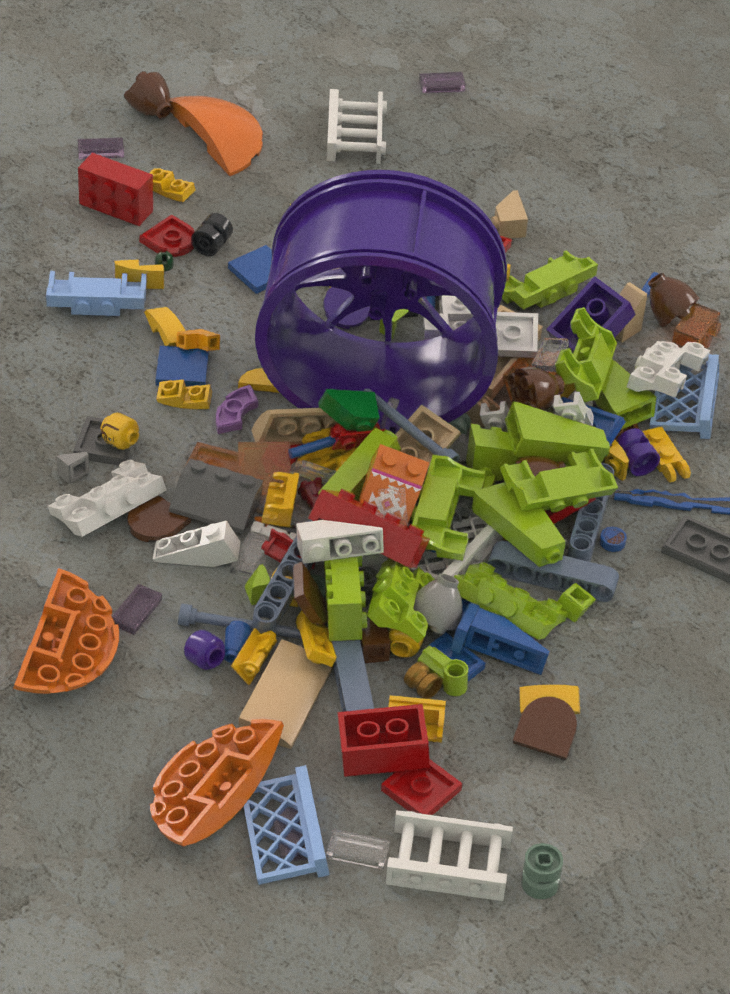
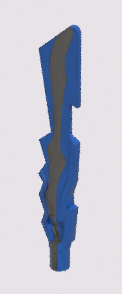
(674, 501)

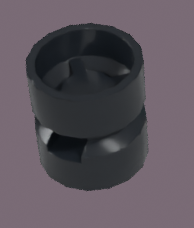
(212, 234)

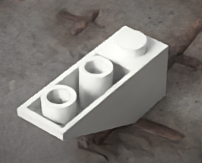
(336, 540)
(204, 546)

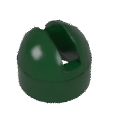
(165, 257)

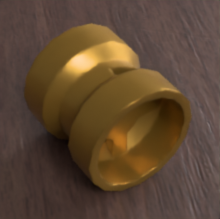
(423, 680)

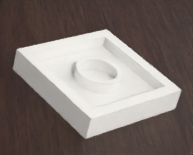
(517, 334)

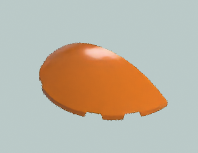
(226, 128)
(71, 640)
(212, 780)

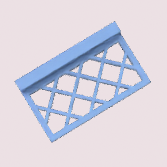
(703, 396)
(309, 828)

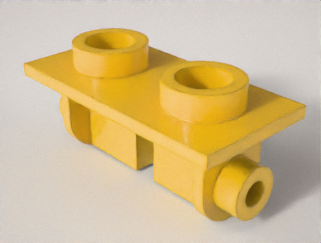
(253, 654)

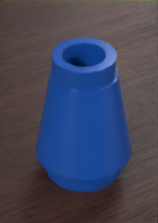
(235, 638)

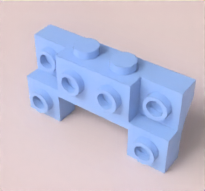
(96, 295)

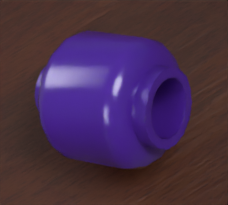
(204, 650)

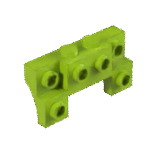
(550, 281)
(590, 359)
(560, 486)
(438, 503)
(492, 593)
(395, 598)

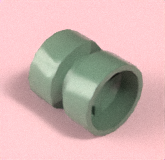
(542, 871)

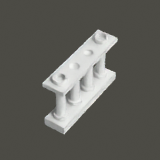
(335, 129)
(445, 878)

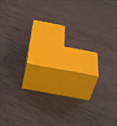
(198, 339)

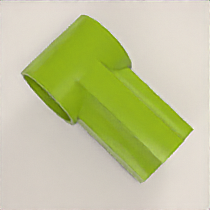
(453, 672)

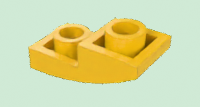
(167, 186)
(154, 273)
(166, 323)
(177, 395)
(617, 460)
(567, 693)

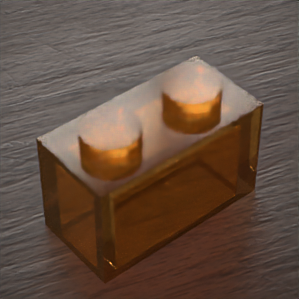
(697, 326)

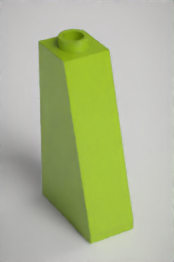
(623, 401)
(551, 435)
(355, 468)
(526, 530)

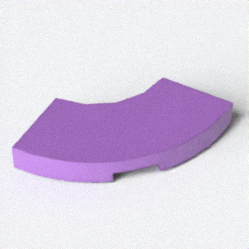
(232, 410)

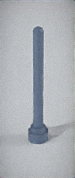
(412, 430)
(190, 615)

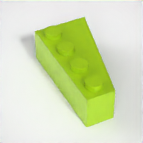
(490, 450)
(345, 598)

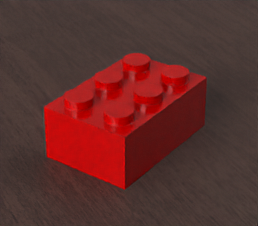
(115, 189)
(383, 740)

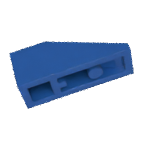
(505, 641)

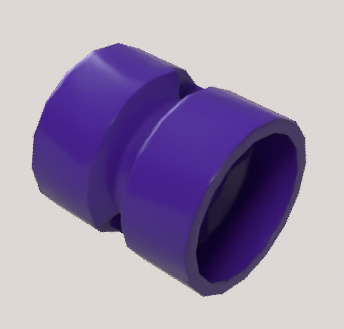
(640, 453)

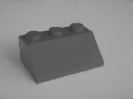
(216, 495)

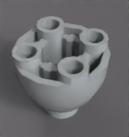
(440, 603)

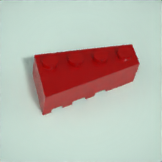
(399, 541)

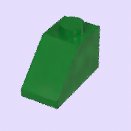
(351, 409)

